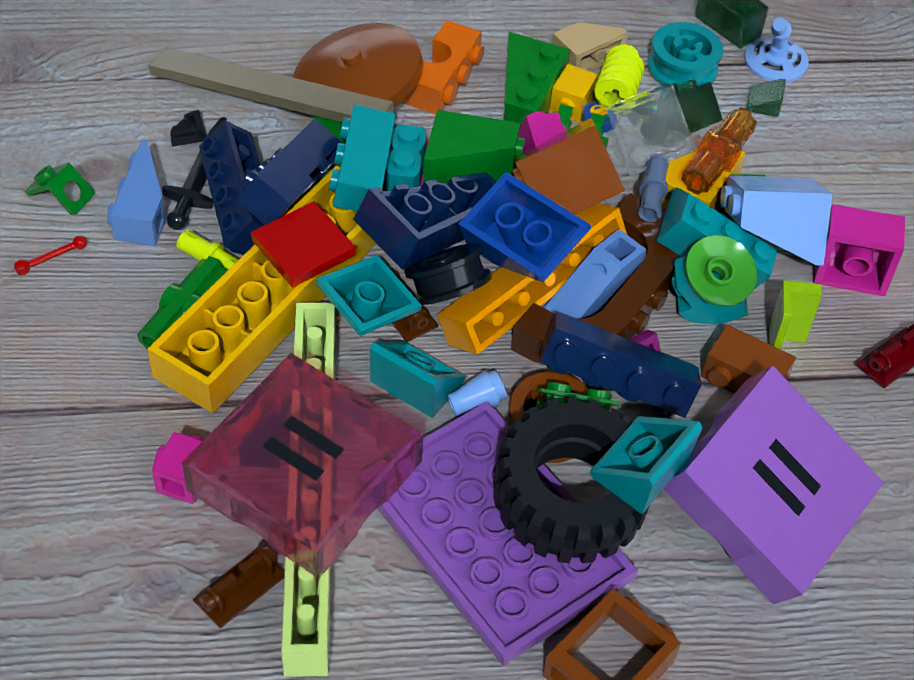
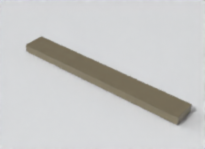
(262, 85)

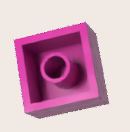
(861, 250)

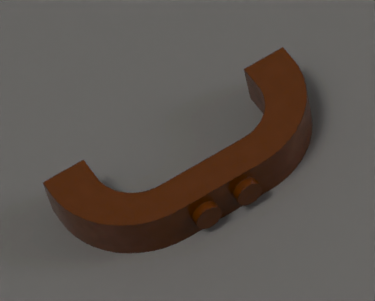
(630, 306)

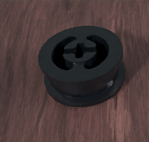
(448, 274)

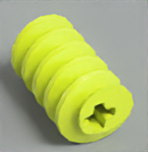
(619, 75)

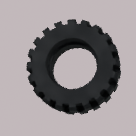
(539, 515)

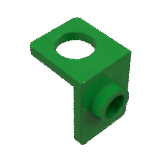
(55, 179)

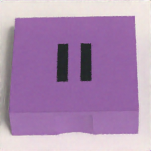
(774, 485)

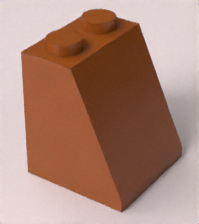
(571, 169)

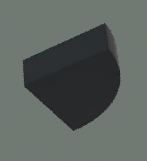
(188, 130)

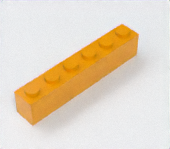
(497, 306)

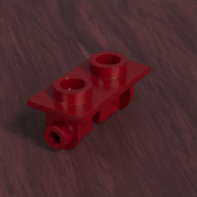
(891, 358)

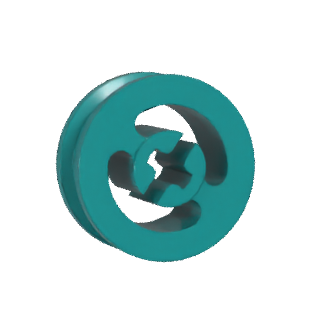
(684, 53)

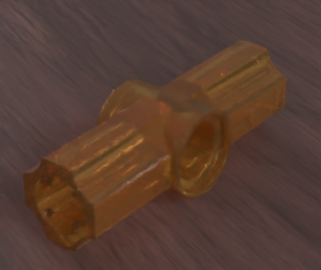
(719, 151)

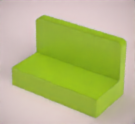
(794, 312)

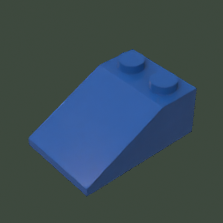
(522, 229)

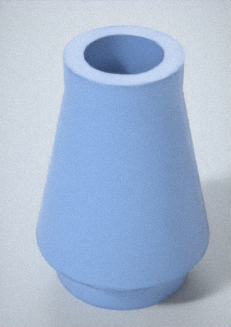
(476, 392)

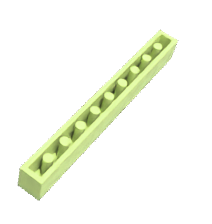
(305, 596)

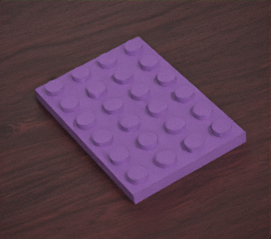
(457, 535)

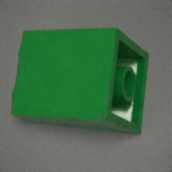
(470, 146)

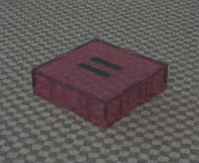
(303, 463)

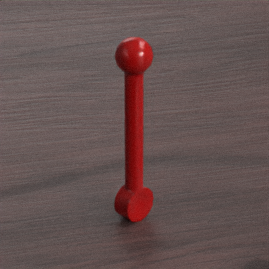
(22, 266)

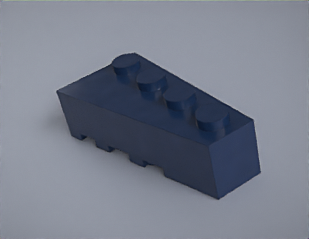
(420, 219)

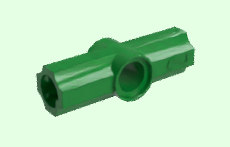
(180, 298)

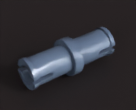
(653, 188)

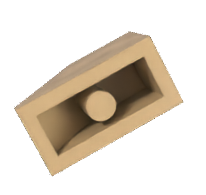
(589, 43)

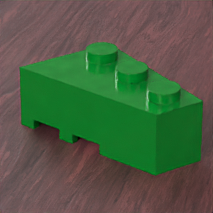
(530, 75)

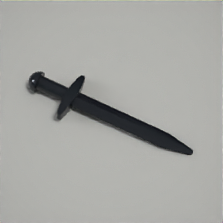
(189, 194)

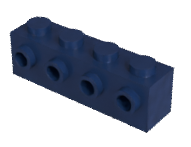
(227, 160)
(620, 365)

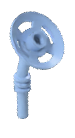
(779, 48)

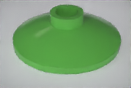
(730, 261)

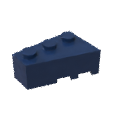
(289, 173)

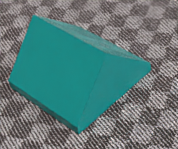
(413, 375)
(646, 459)

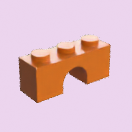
(453, 56)

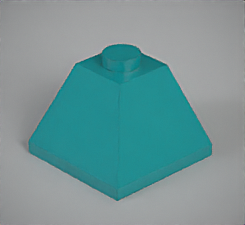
(368, 295)

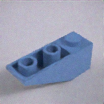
(139, 208)
(598, 277)

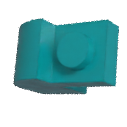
(698, 310)

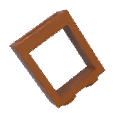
(629, 615)

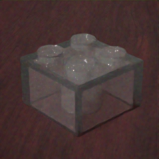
(649, 126)

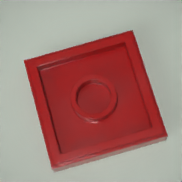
(303, 244)

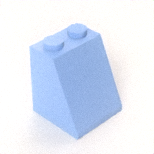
(782, 211)

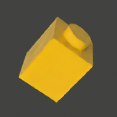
(574, 89)

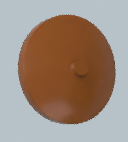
(366, 60)

